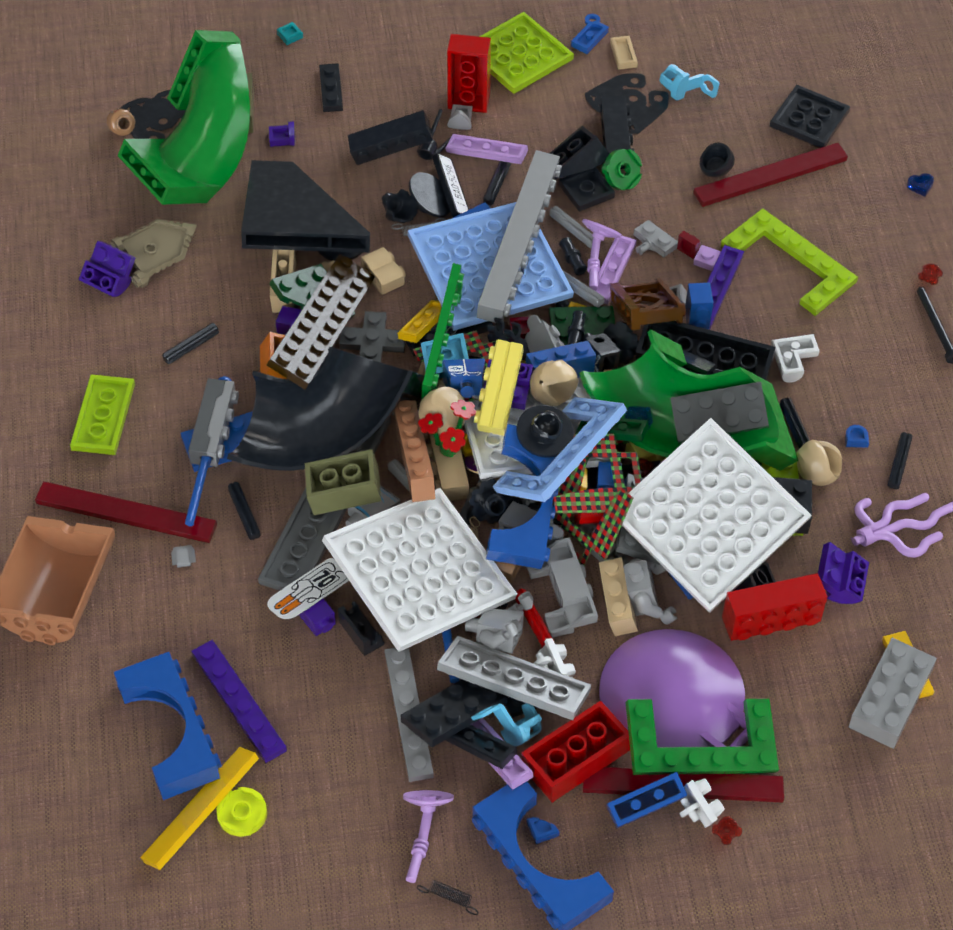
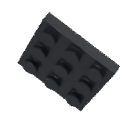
(809, 116)

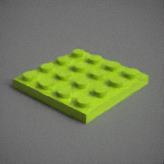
(524, 52)

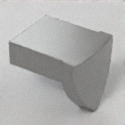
(460, 117)

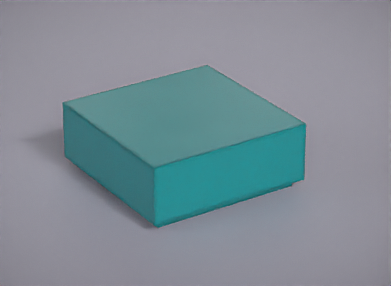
(289, 33)

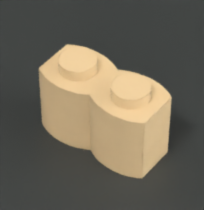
(386, 272)

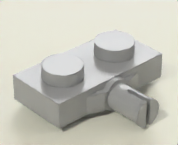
(654, 239)

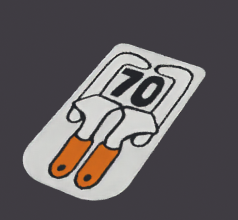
(307, 590)

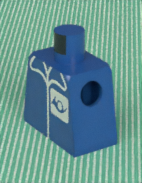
(464, 375)

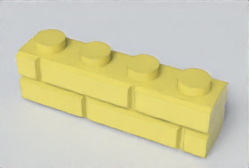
(500, 387)

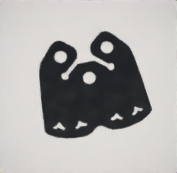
(150, 114)
(640, 114)

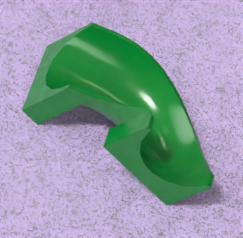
(212, 132)
(660, 376)

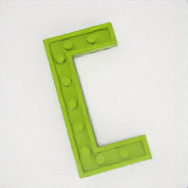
(836, 277)

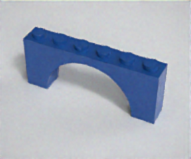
(528, 542)
(192, 761)
(562, 900)

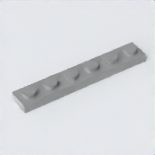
(406, 697)

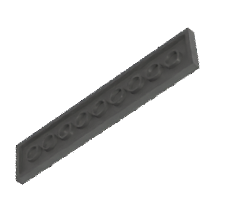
(301, 542)

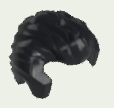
(399, 206)

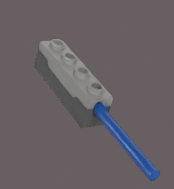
(209, 434)

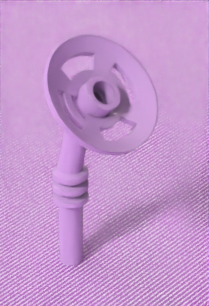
(593, 264)
(428, 804)

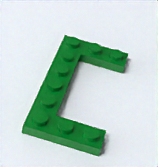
(451, 299)
(654, 760)

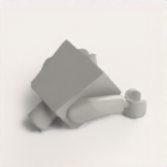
(642, 590)
(499, 627)

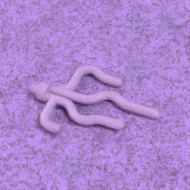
(883, 531)

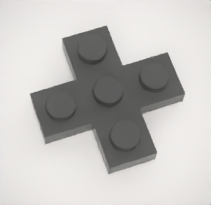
(372, 338)

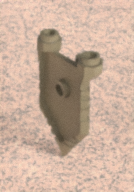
(155, 247)

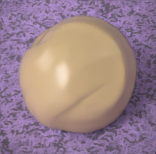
(553, 382)
(439, 402)
(819, 462)

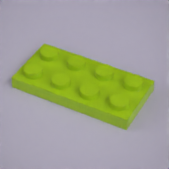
(102, 414)

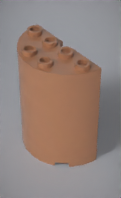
(51, 578)

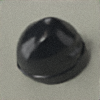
(716, 160)

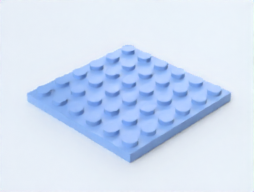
(474, 244)

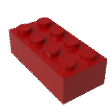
(469, 71)
(774, 607)
(576, 751)

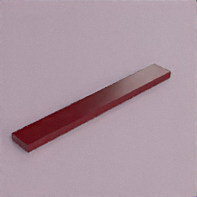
(770, 174)
(124, 512)
(723, 786)

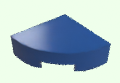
(541, 830)

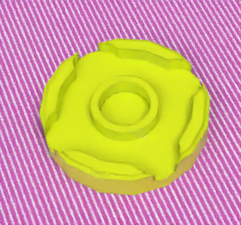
(242, 812)

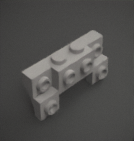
(570, 589)

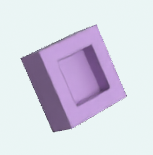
(706, 257)

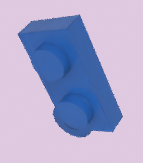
(590, 34)

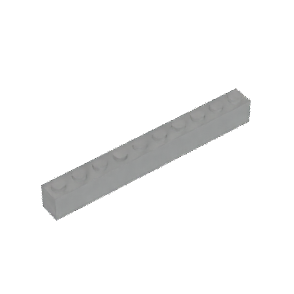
(519, 237)

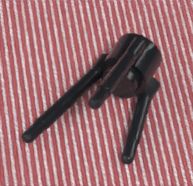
(429, 149)

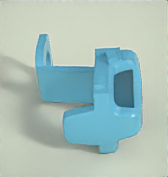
(683, 83)
(517, 732)

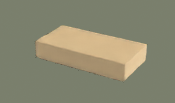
(623, 52)

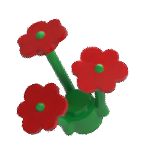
(452, 440)

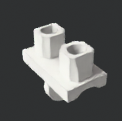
(551, 658)
(697, 806)

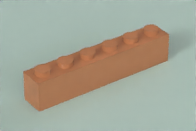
(414, 452)

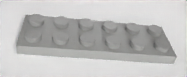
(514, 677)

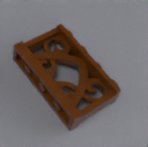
(627, 299)

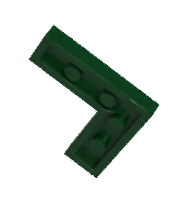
(624, 430)

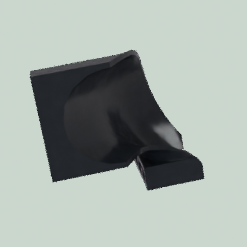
(326, 420)

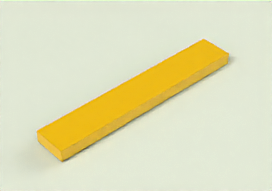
(199, 809)

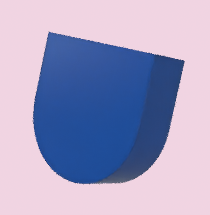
(856, 437)

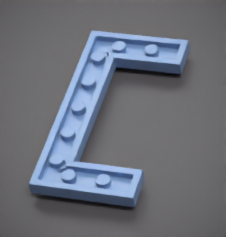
(600, 417)

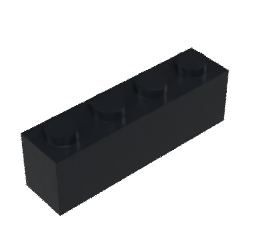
(615, 124)
(390, 137)

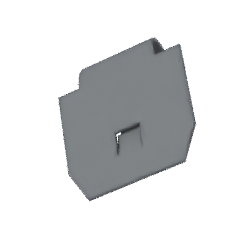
(183, 556)

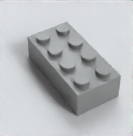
(892, 693)

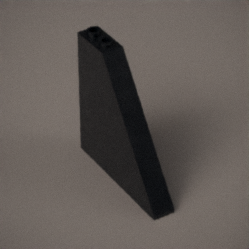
(295, 213)

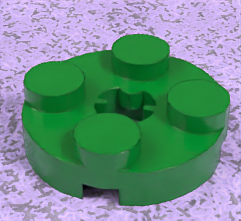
(612, 170)

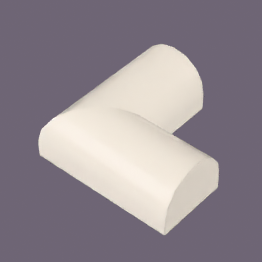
(790, 351)

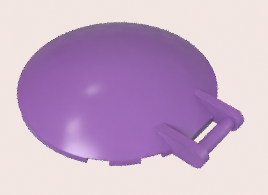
(691, 687)

